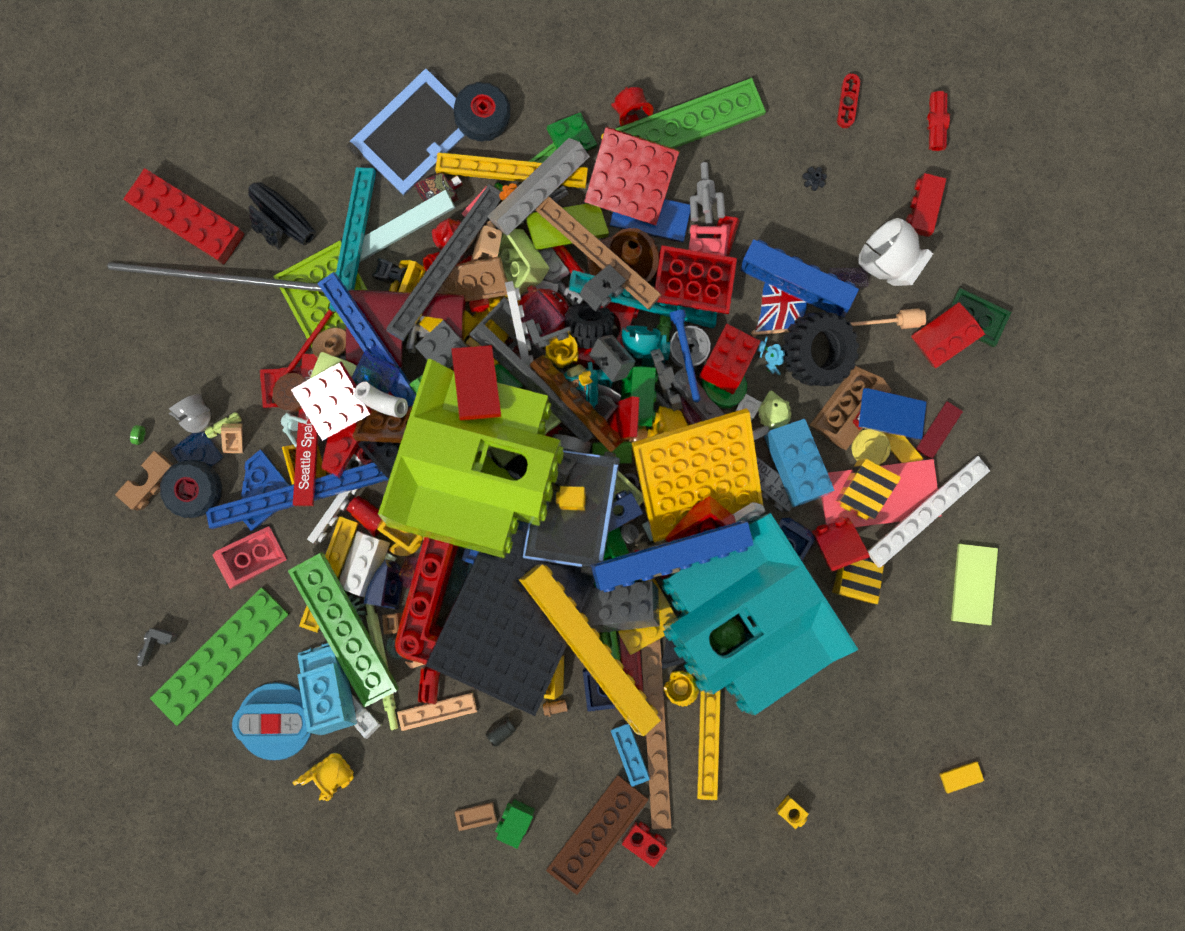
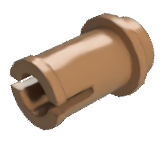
(554, 707)

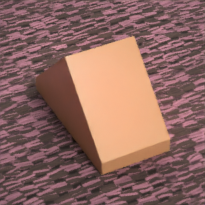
(232, 438)

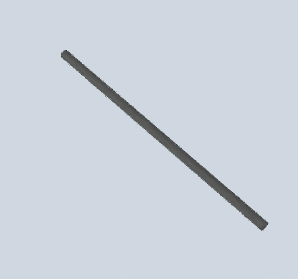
(214, 276)

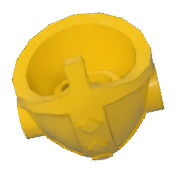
(562, 352)

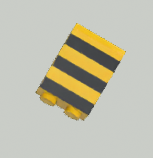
(867, 489)
(859, 581)

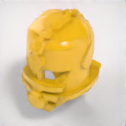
(327, 774)

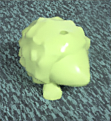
(774, 411)

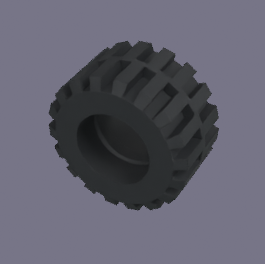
(588, 324)

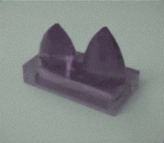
(857, 276)

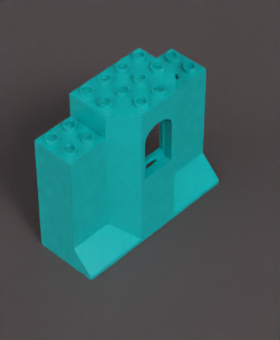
(793, 620)

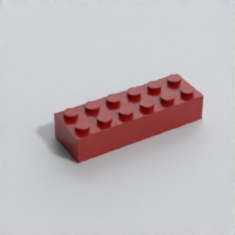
(184, 216)

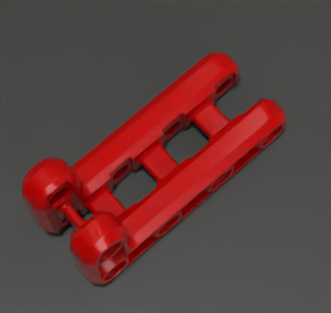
(425, 599)

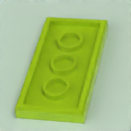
(546, 235)

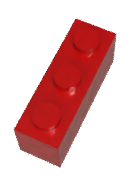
(926, 204)

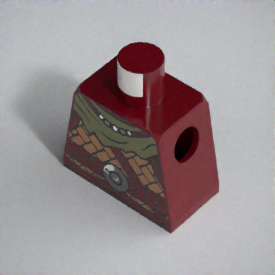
(436, 184)

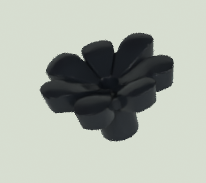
(814, 178)

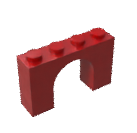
(622, 318)

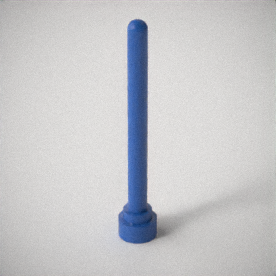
(678, 318)

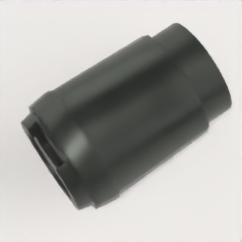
(500, 732)

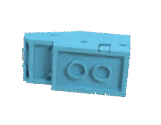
(324, 691)

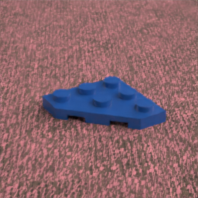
(261, 477)

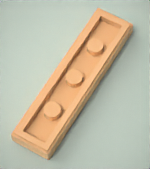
(432, 713)

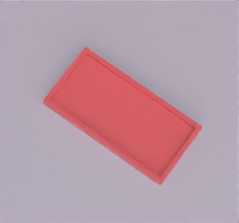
(915, 486)

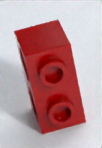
(640, 847)

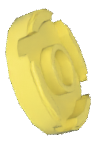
(871, 446)

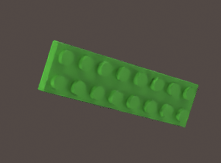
(700, 116)
(343, 629)
(219, 656)

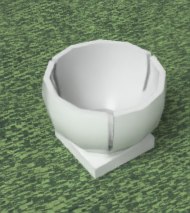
(900, 253)

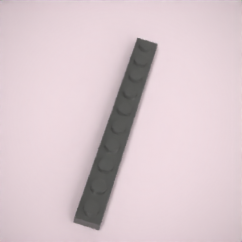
(444, 264)

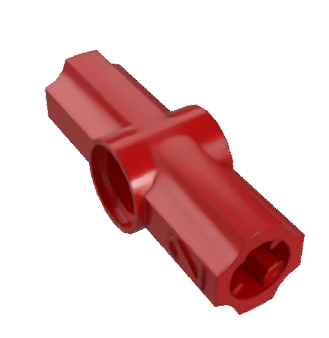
(938, 121)

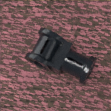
(388, 272)

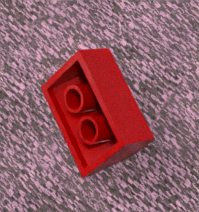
(947, 335)

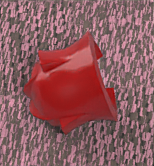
(631, 99)
(444, 231)

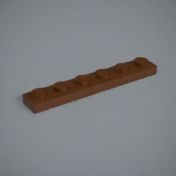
(579, 406)

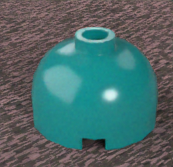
(640, 340)

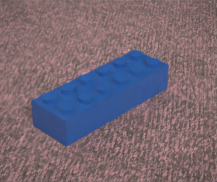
(798, 278)

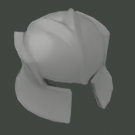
(192, 413)

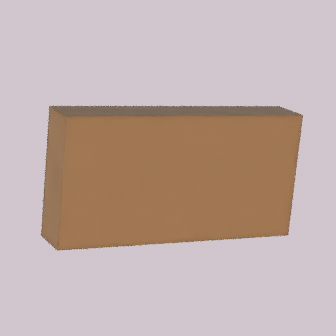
(476, 816)

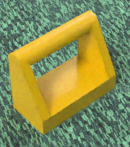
(411, 278)

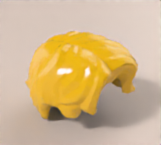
(681, 688)

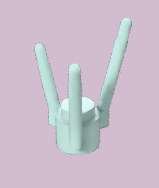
(290, 424)

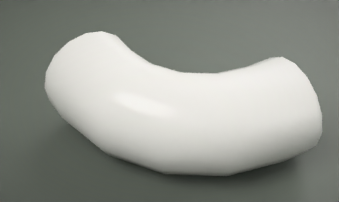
(380, 401)

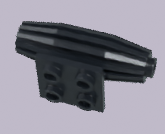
(277, 217)

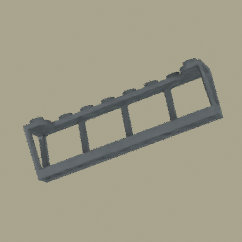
(527, 377)

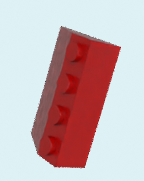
(695, 279)

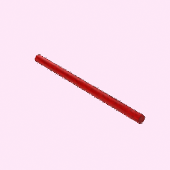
(307, 344)

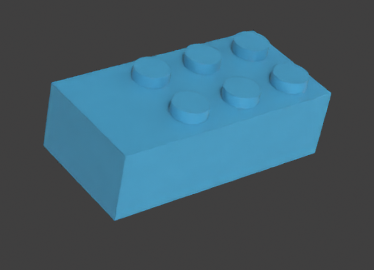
(798, 463)

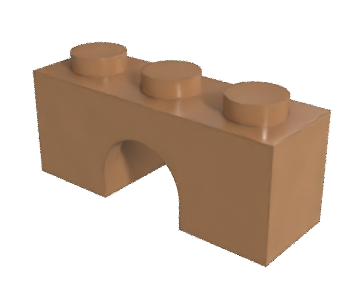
(137, 496)

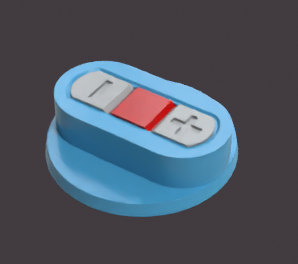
(272, 722)

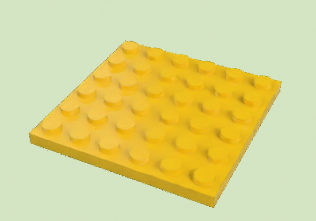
(697, 463)

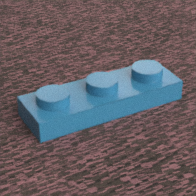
(630, 754)

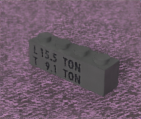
(772, 487)

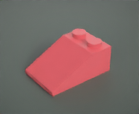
(249, 557)

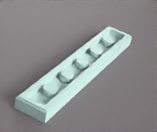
(406, 224)

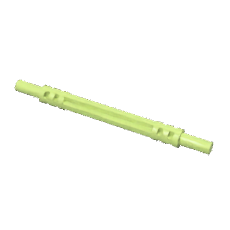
(376, 636)

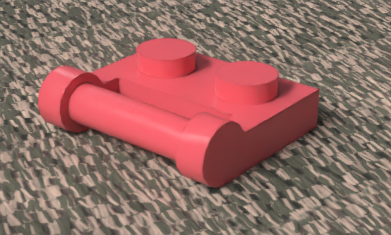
(709, 245)

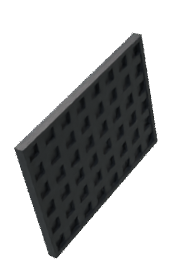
(498, 632)

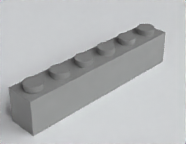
(538, 186)

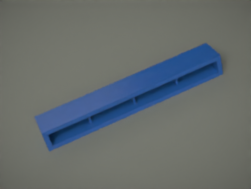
(672, 555)

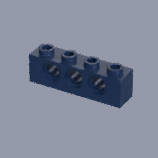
(630, 509)

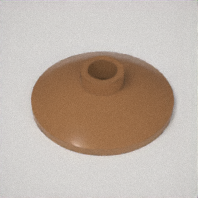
(330, 341)

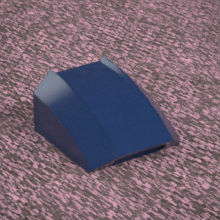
(797, 535)
(385, 586)
(595, 696)

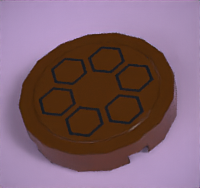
(283, 394)

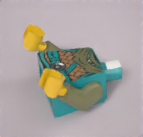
(585, 382)

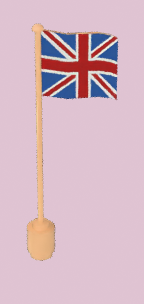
(782, 309)

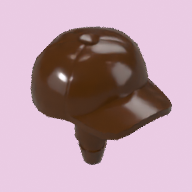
(631, 247)

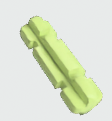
(212, 431)

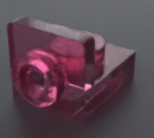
(407, 571)

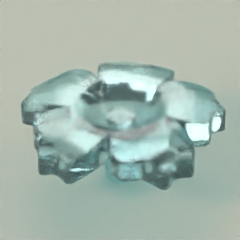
(390, 648)

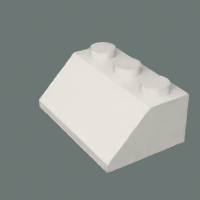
(362, 562)

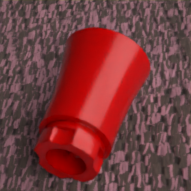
(365, 514)

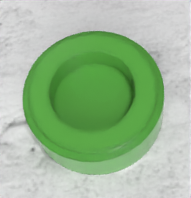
(137, 435)

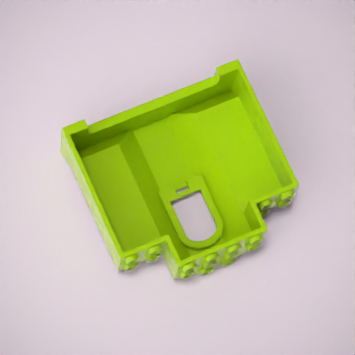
(441, 488)

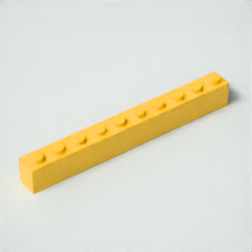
(589, 649)

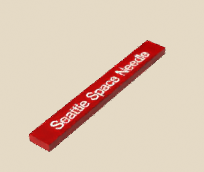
(306, 448)

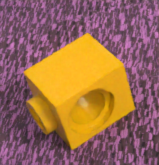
(571, 498)
(784, 808)

